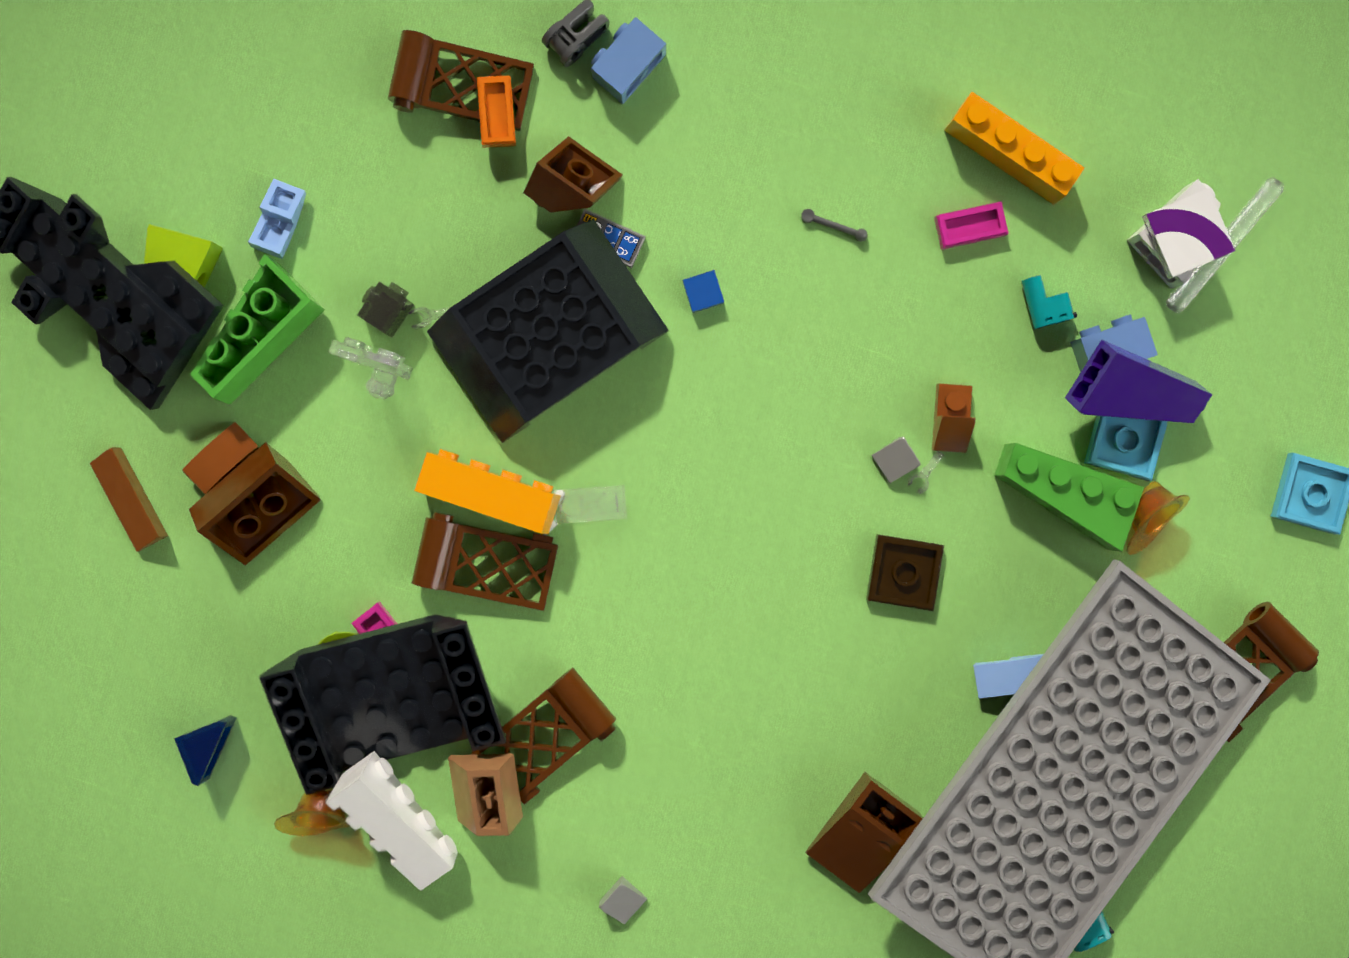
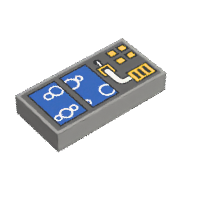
(624, 241)

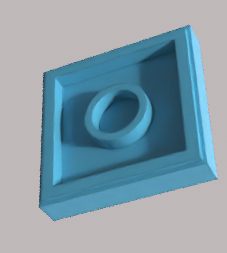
(1126, 445)
(1312, 494)

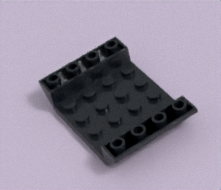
(546, 328)
(381, 694)

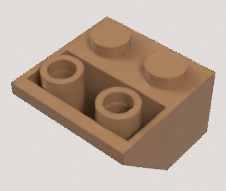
(486, 793)

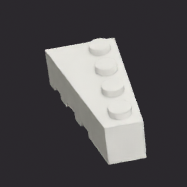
(393, 820)

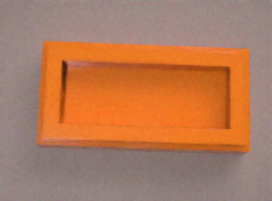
(496, 111)

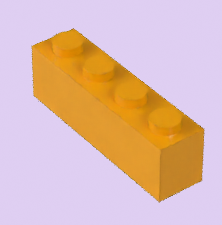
(1014, 148)
(488, 492)

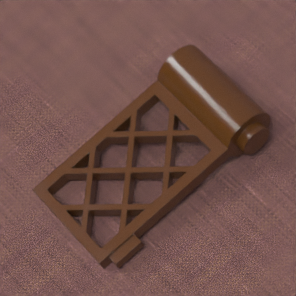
(416, 72)
(441, 550)
(1279, 643)
(578, 708)

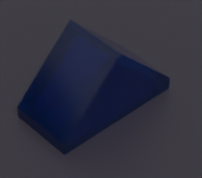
(203, 747)

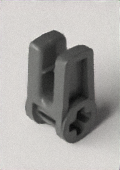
(566, 41)

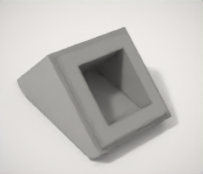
(896, 459)
(622, 900)

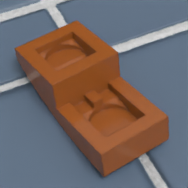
(220, 458)

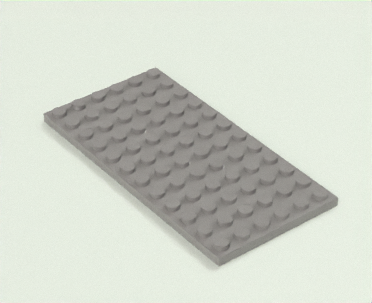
(1071, 778)

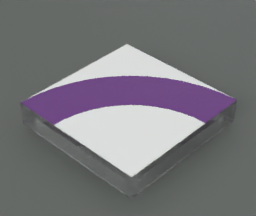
(1188, 233)

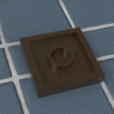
(905, 572)

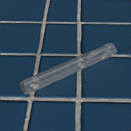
(1237, 231)

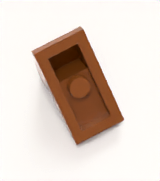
(952, 418)

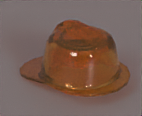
(1153, 513)
(312, 816)

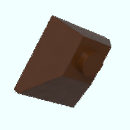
(570, 178)

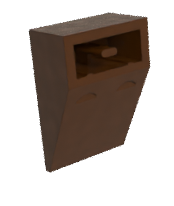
(864, 833)

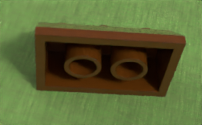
(253, 504)

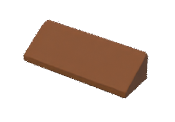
(128, 498)

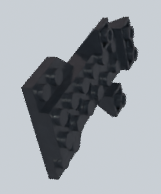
(143, 313)

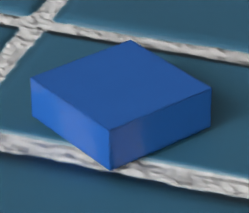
(703, 291)

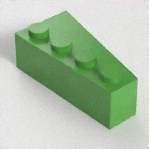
(255, 332)
(1079, 495)

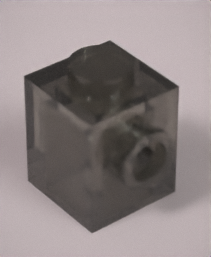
(385, 307)

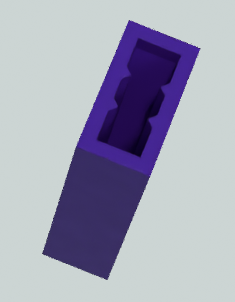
(1136, 388)

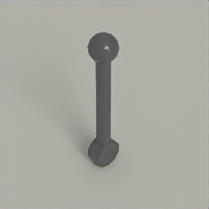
(808, 216)

